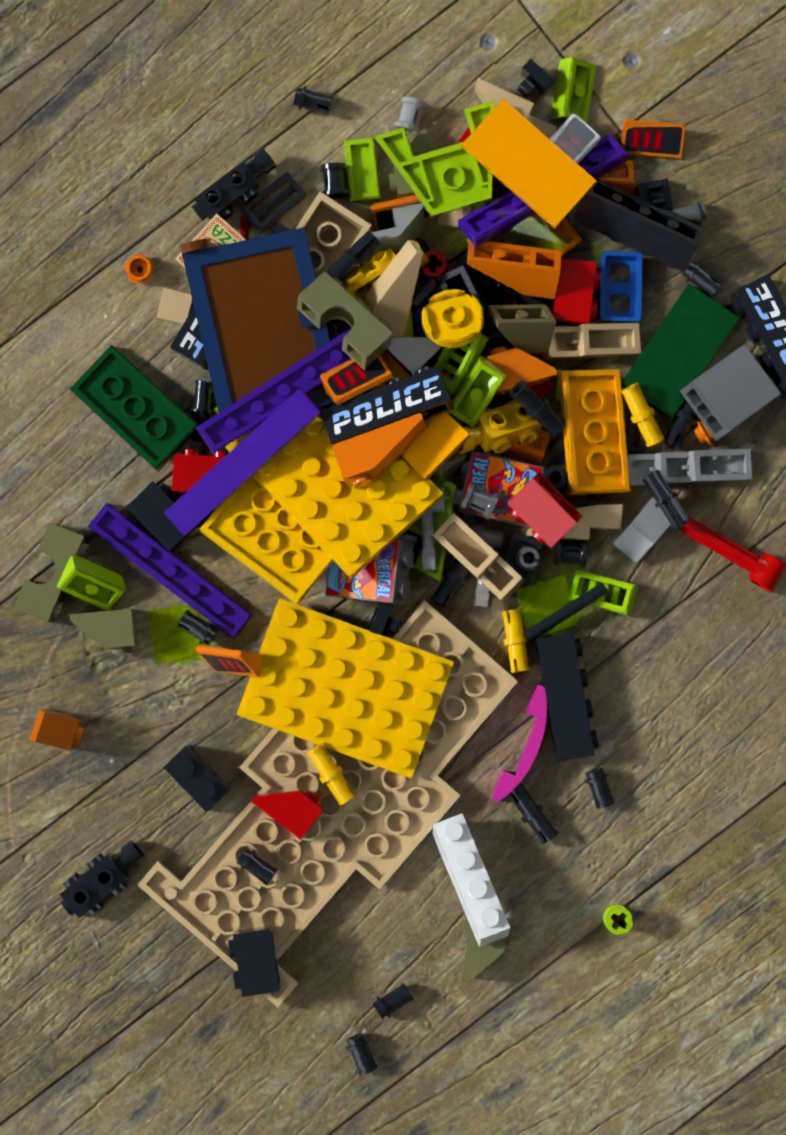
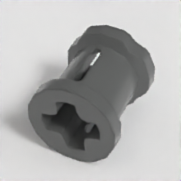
(480, 500)

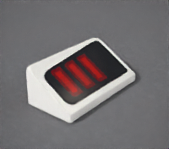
(575, 138)

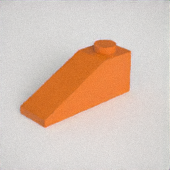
(522, 268)
(372, 452)

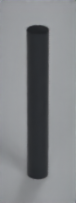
(566, 612)

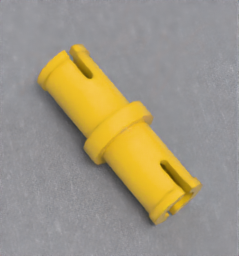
(642, 414)
(515, 641)
(331, 774)

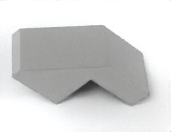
(408, 225)
(642, 531)

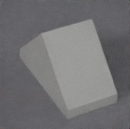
(413, 352)

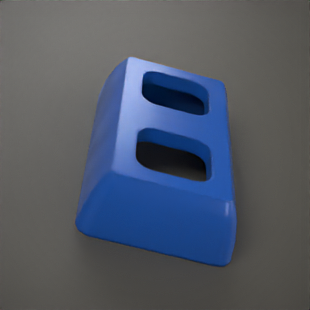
(632, 288)

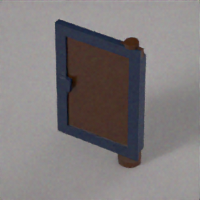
(249, 310)

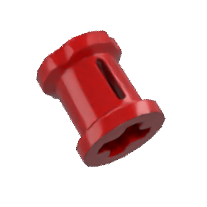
(440, 260)

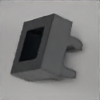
(534, 79)
(656, 193)
(382, 620)

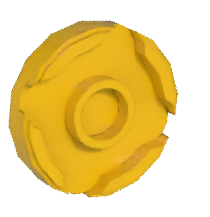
(452, 318)

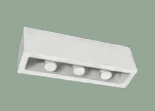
(470, 880)

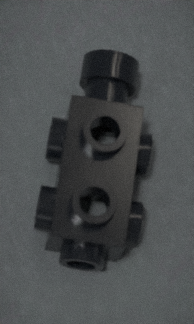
(232, 194)
(94, 887)

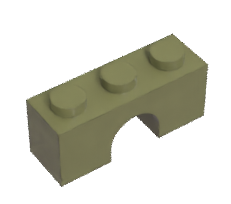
(329, 300)
(45, 600)

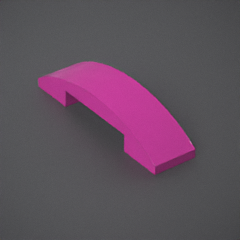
(507, 781)

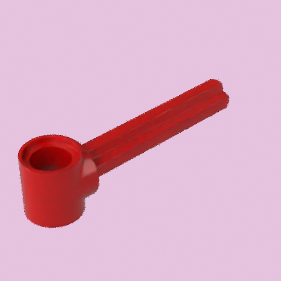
(763, 569)

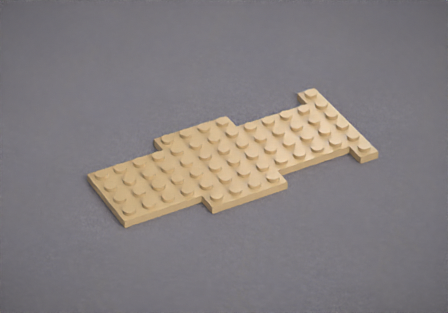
(364, 834)

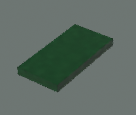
(680, 349)
(134, 408)

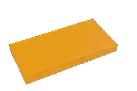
(528, 163)
(594, 432)
(436, 442)

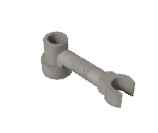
(494, 540)
(428, 545)

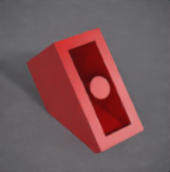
(291, 809)

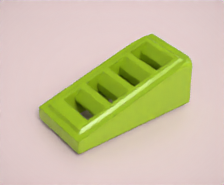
(472, 353)
(629, 600)

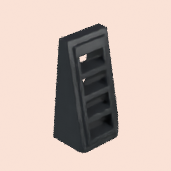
(423, 287)

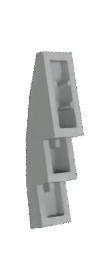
(692, 466)

